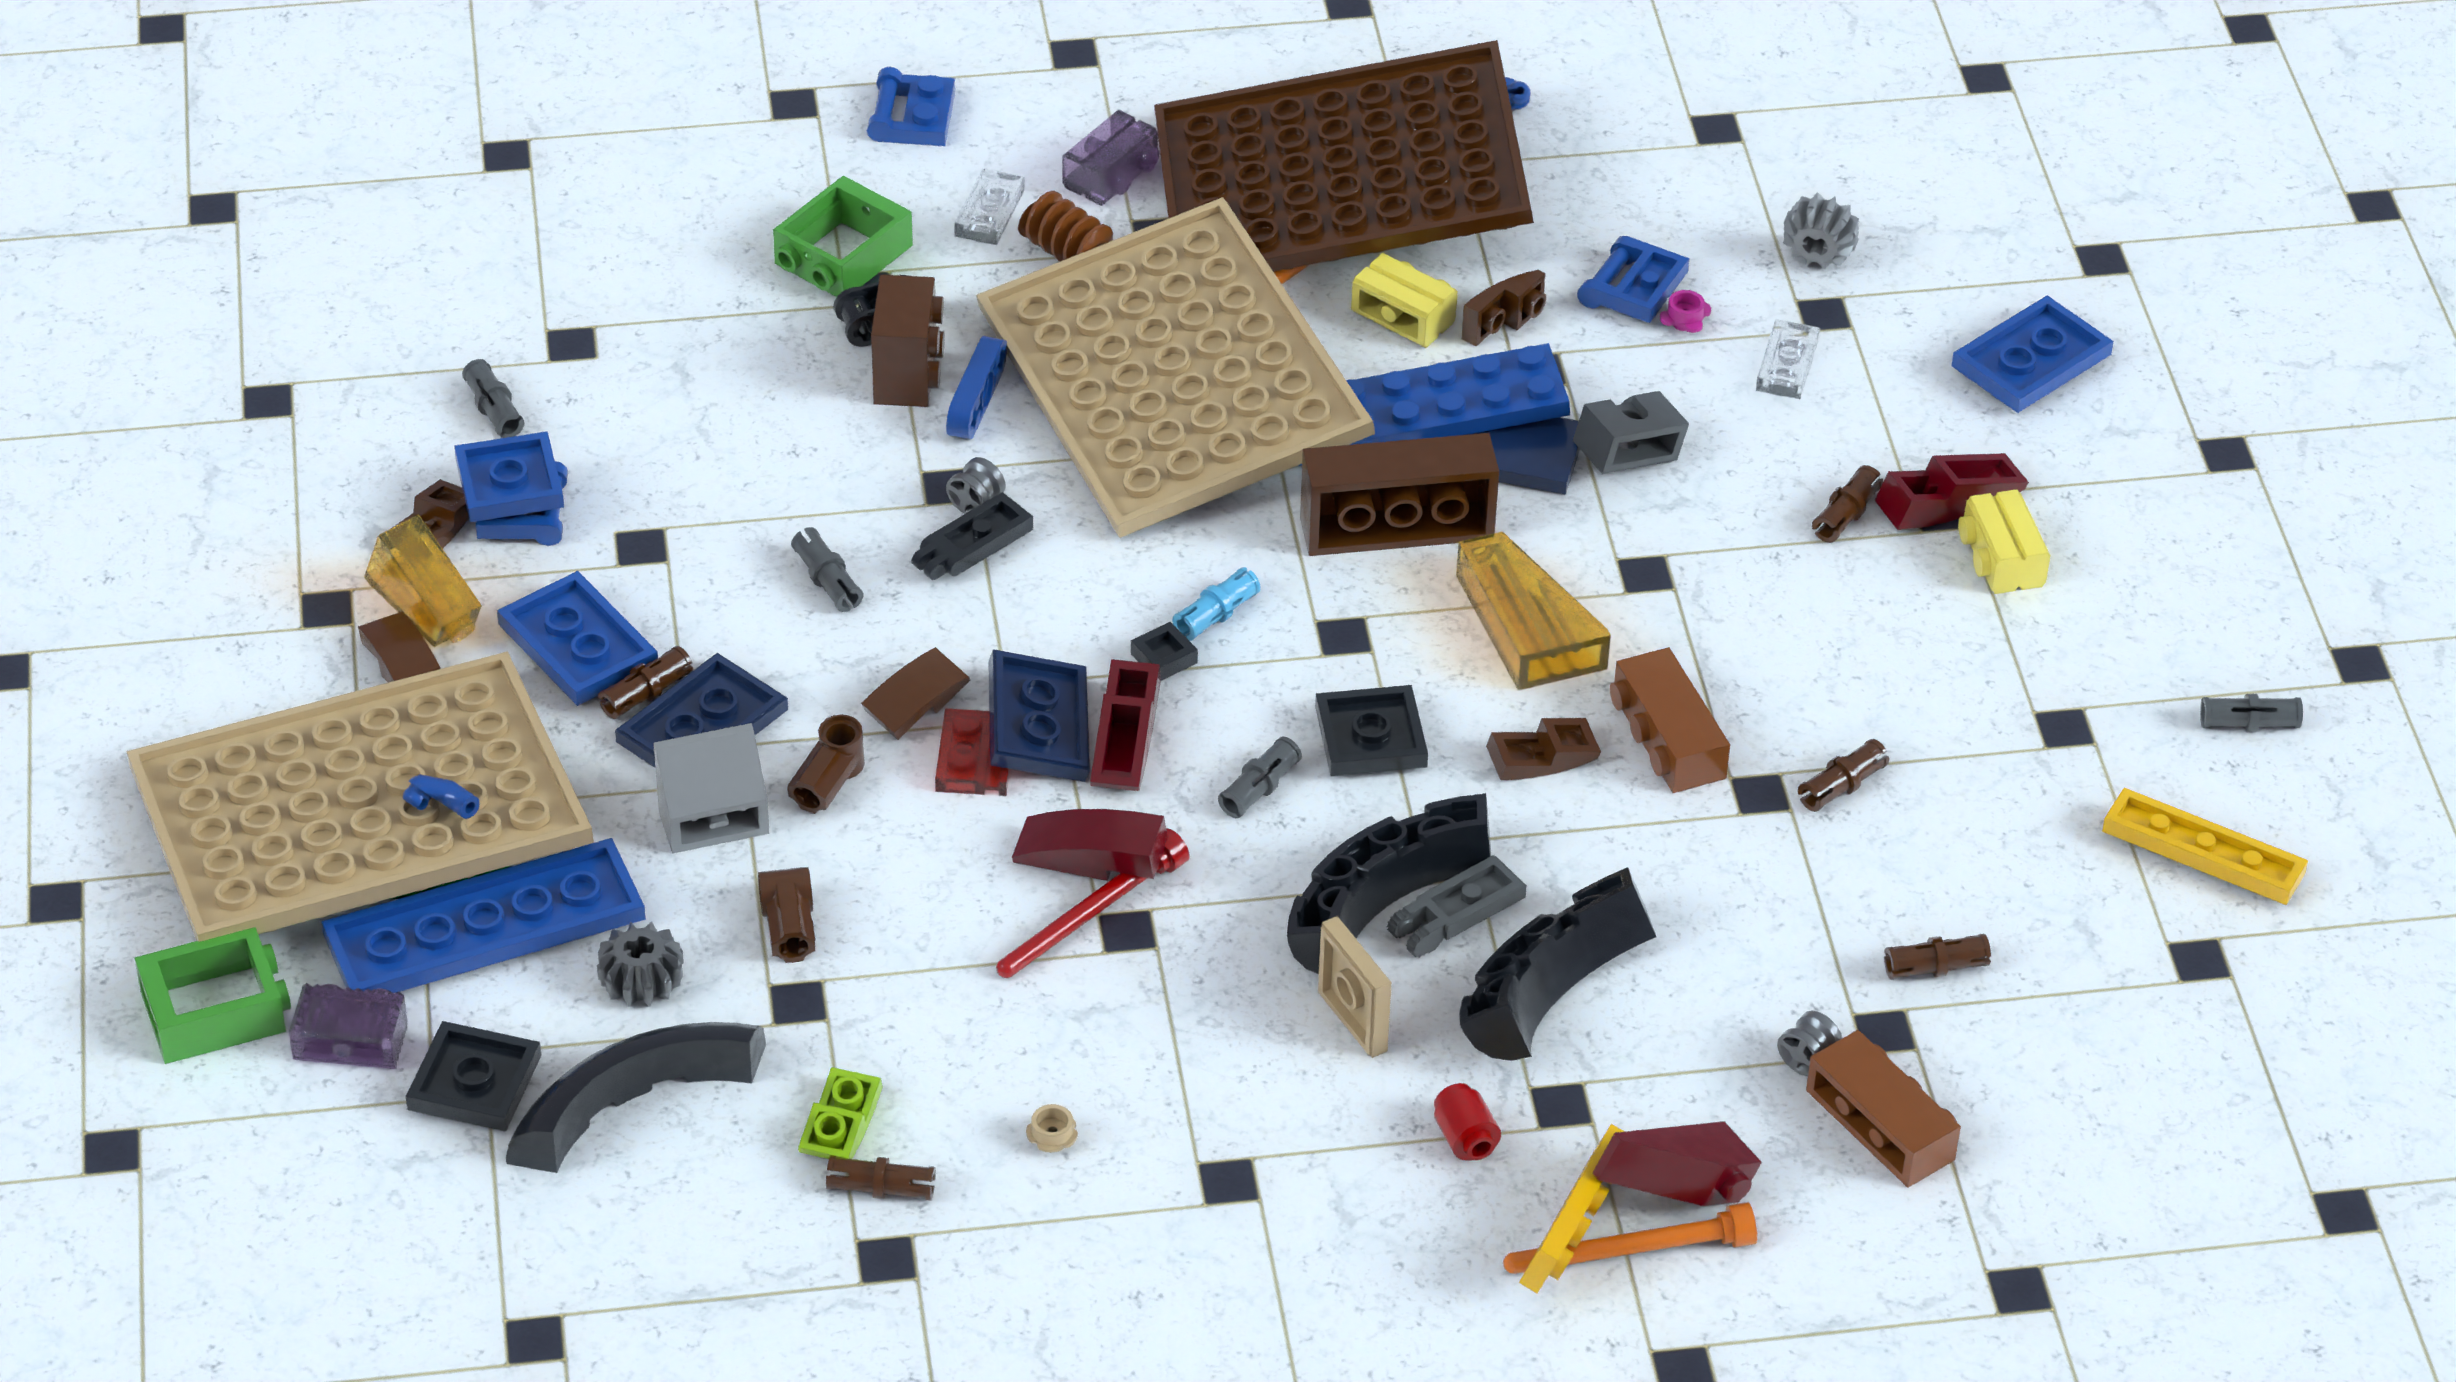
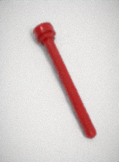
(1173, 857)

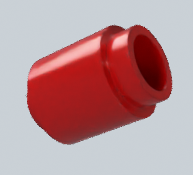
(1466, 1122)

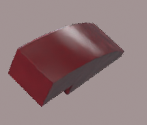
(1942, 489)
(1126, 725)
(1093, 842)

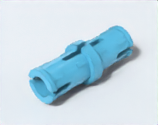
(1217, 603)

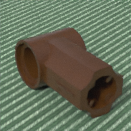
(829, 764)
(788, 908)

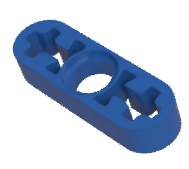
(976, 387)

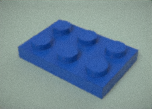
(2032, 353)
(575, 637)

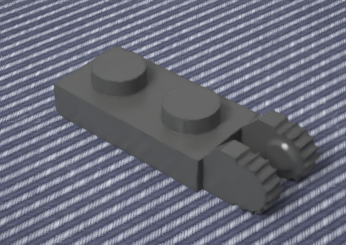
(1457, 905)

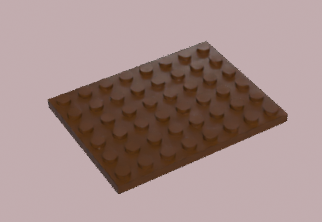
(1353, 156)

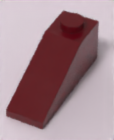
(1685, 1163)

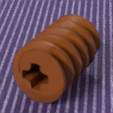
(1062, 227)

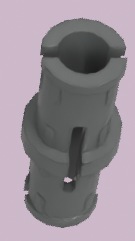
(493, 398)
(827, 569)
(2251, 712)
(1243, 794)

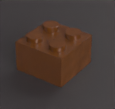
(906, 341)

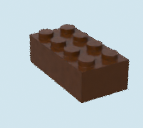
(1398, 494)

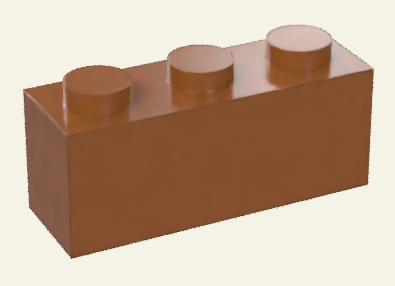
(1670, 720)
(1883, 1108)

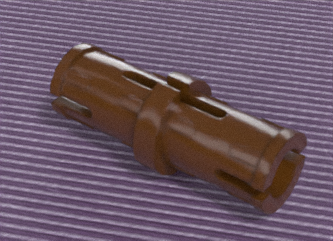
(1847, 503)
(645, 682)
(1843, 775)
(1937, 956)
(880, 1178)

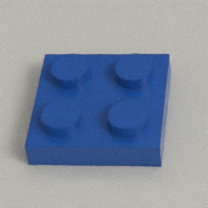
(509, 476)

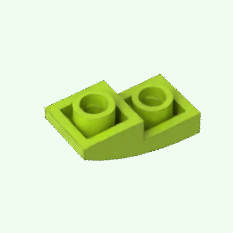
(842, 1114)

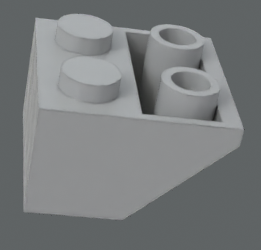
(711, 788)

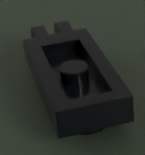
(972, 537)

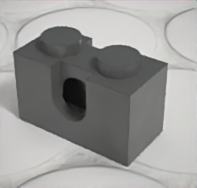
(1642, 419)

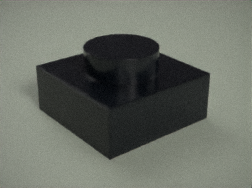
(1167, 648)

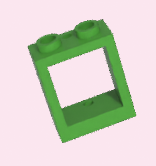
(847, 203)
(220, 1024)

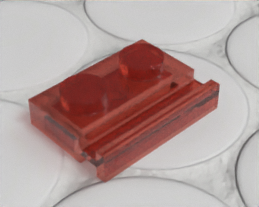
(965, 755)

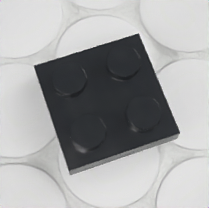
(1371, 730)
(473, 1076)

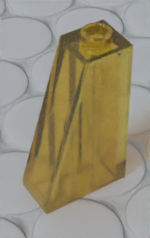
(1528, 614)

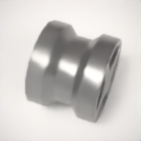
(976, 484)
(1812, 1034)

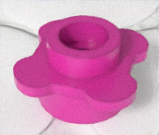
(1685, 311)

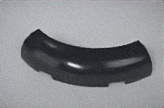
(1387, 865)
(1547, 960)
(627, 1071)

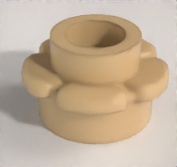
(1052, 1128)

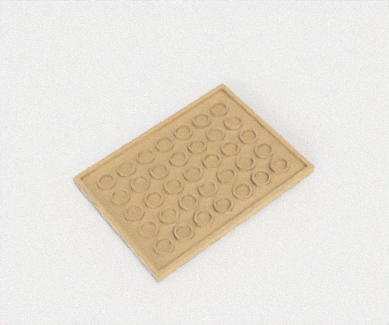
(1173, 366)
(310, 809)

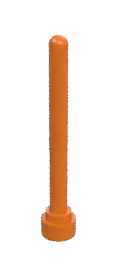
(1733, 1226)

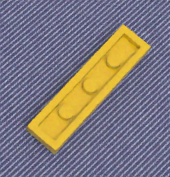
(2205, 846)
(1569, 1223)

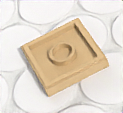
(1354, 987)

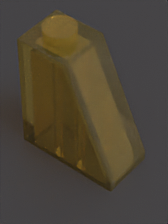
(422, 582)

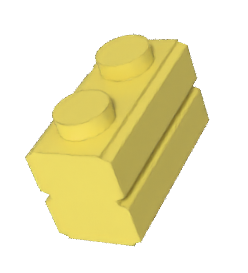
(1404, 300)
(2004, 541)

